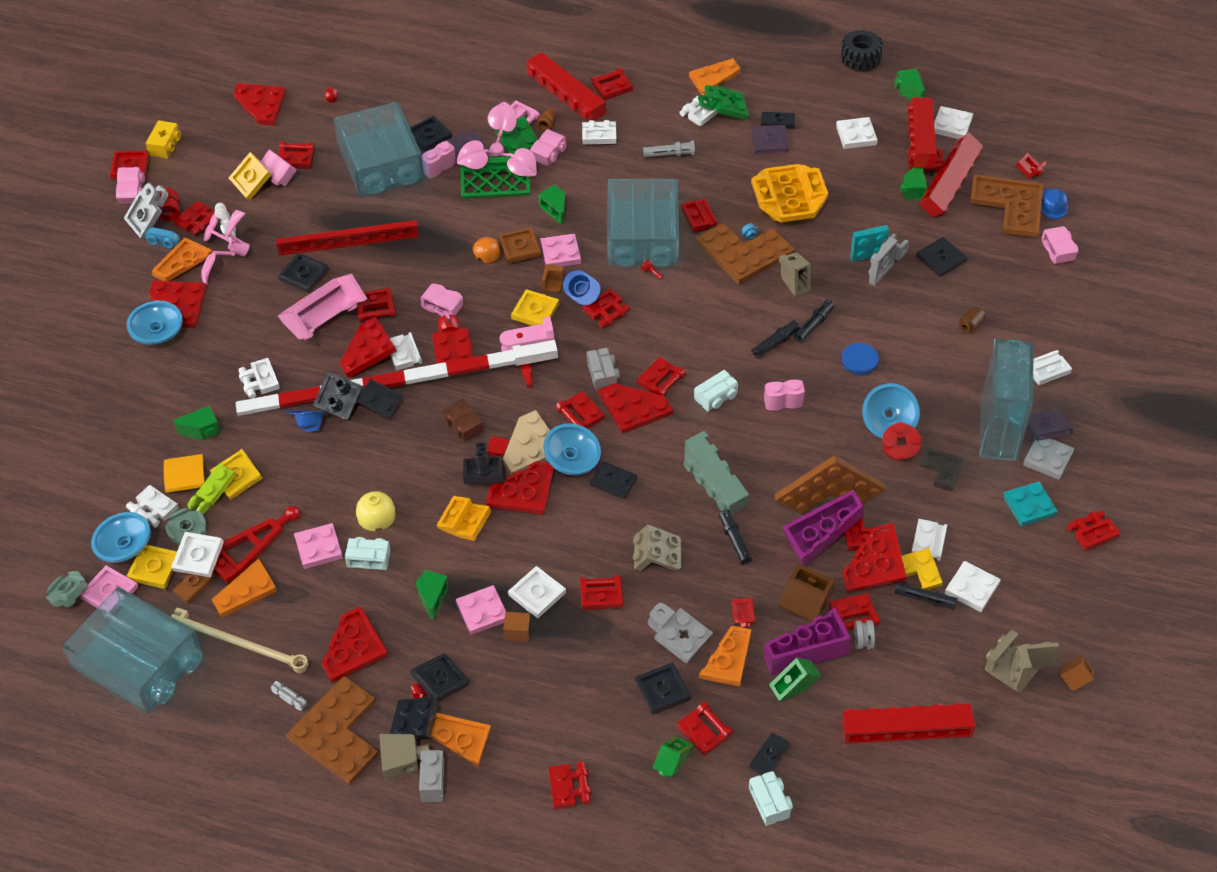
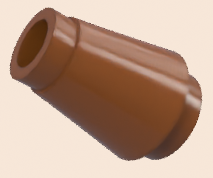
(546, 120)

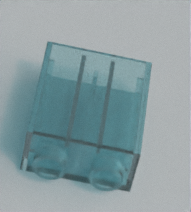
(378, 149)
(642, 222)
(1006, 399)
(133, 650)

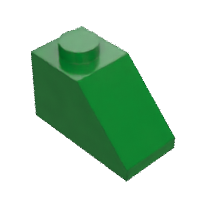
(909, 83)
(913, 184)
(553, 203)
(198, 424)
(432, 591)
(795, 679)
(672, 756)

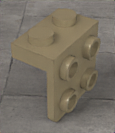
(656, 547)
(1001, 658)
(1029, 658)

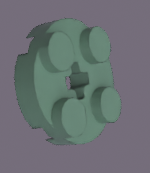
(181, 517)
(65, 590)

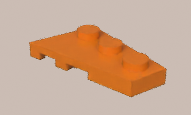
(714, 74)
(180, 259)
(244, 590)
(729, 659)
(461, 736)

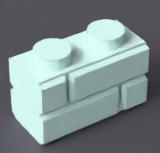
(716, 391)
(367, 553)
(770, 798)

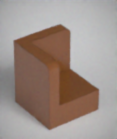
(552, 278)
(516, 626)
(1077, 673)

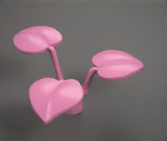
(475, 157)
(235, 245)

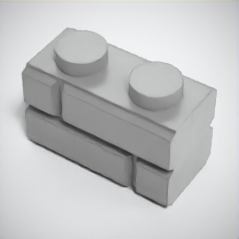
(602, 368)
(431, 776)

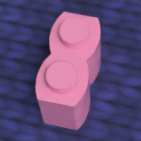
(548, 147)
(438, 159)
(280, 169)
(128, 184)
(1059, 244)
(441, 301)
(786, 394)

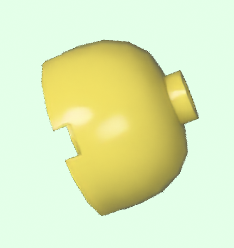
(375, 511)

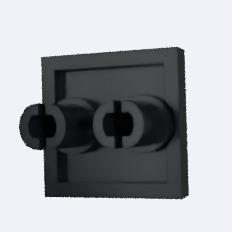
(338, 396)
(482, 468)

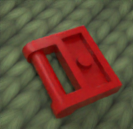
(612, 88)
(298, 160)
(376, 299)
(657, 373)
(583, 407)
(603, 596)
(855, 607)
(699, 733)

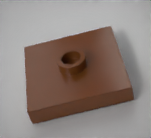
(519, 245)

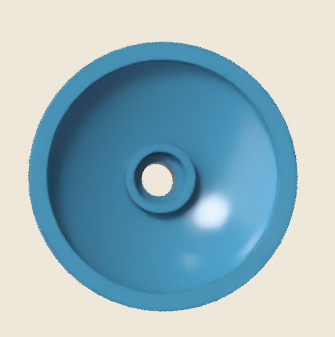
(154, 322)
(890, 398)
(573, 441)
(120, 537)

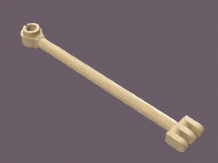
(293, 661)

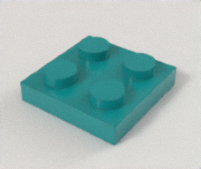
(868, 242)
(1030, 504)

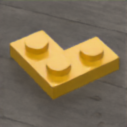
(924, 566)

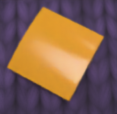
(184, 473)
(463, 518)

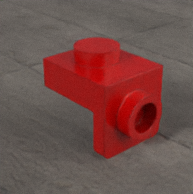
(1030, 166)
(743, 612)

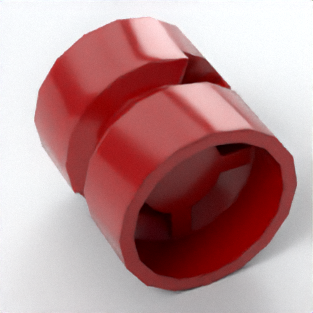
(171, 208)

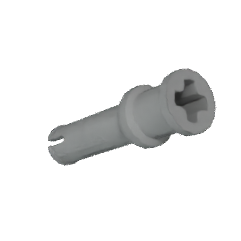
(677, 149)

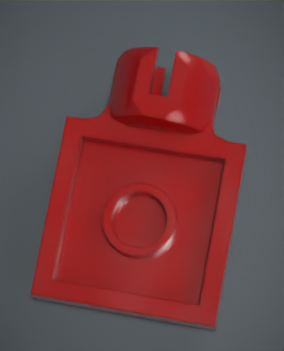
(451, 341)

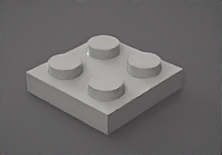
(1048, 457)

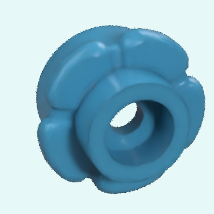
(749, 231)

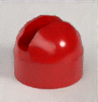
(331, 94)

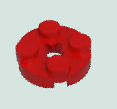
(903, 452)

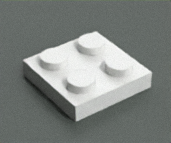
(952, 122)
(856, 133)
(197, 554)
(972, 586)
(537, 592)

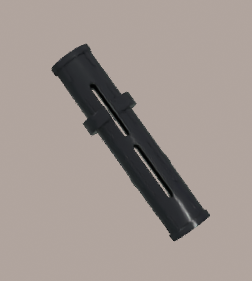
(818, 316)
(780, 335)
(731, 529)
(935, 598)

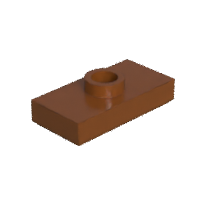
(192, 586)

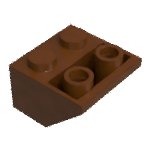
(806, 593)

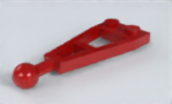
(227, 568)

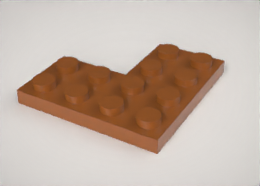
(1019, 198)
(743, 259)
(830, 478)
(327, 735)

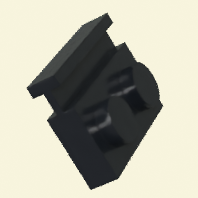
(379, 399)
(613, 480)

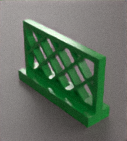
(494, 166)

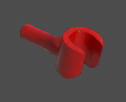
(647, 265)
(417, 691)

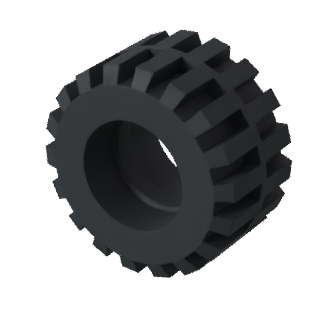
(861, 50)

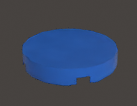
(860, 358)

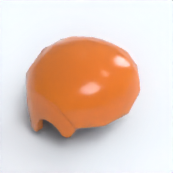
(487, 249)

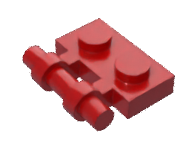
(194, 218)
(606, 302)
(1095, 534)
(562, 785)

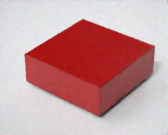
(497, 446)

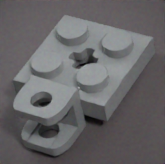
(147, 203)
(885, 258)
(668, 629)

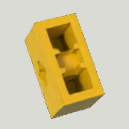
(163, 139)

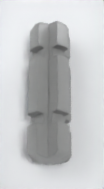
(289, 695)

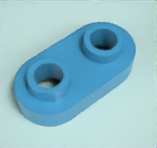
(162, 238)

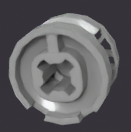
(864, 635)

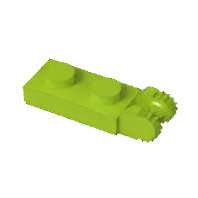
(211, 489)

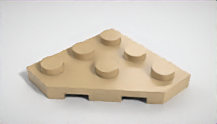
(526, 443)

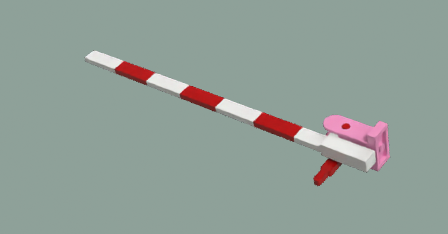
(518, 347)

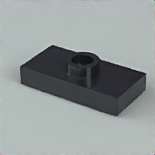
(778, 118)
(769, 754)

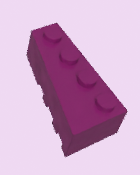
(823, 526)
(816, 641)

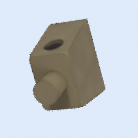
(796, 273)
(399, 755)

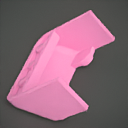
(322, 305)

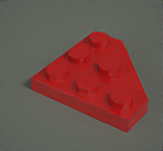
(260, 101)
(184, 295)
(366, 348)
(633, 407)
(523, 490)
(876, 561)
(352, 646)

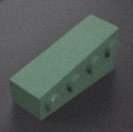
(714, 474)

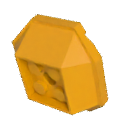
(790, 192)

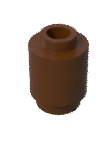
(972, 320)

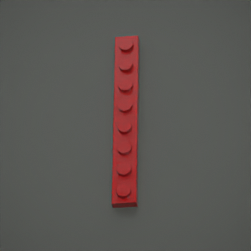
(347, 238)

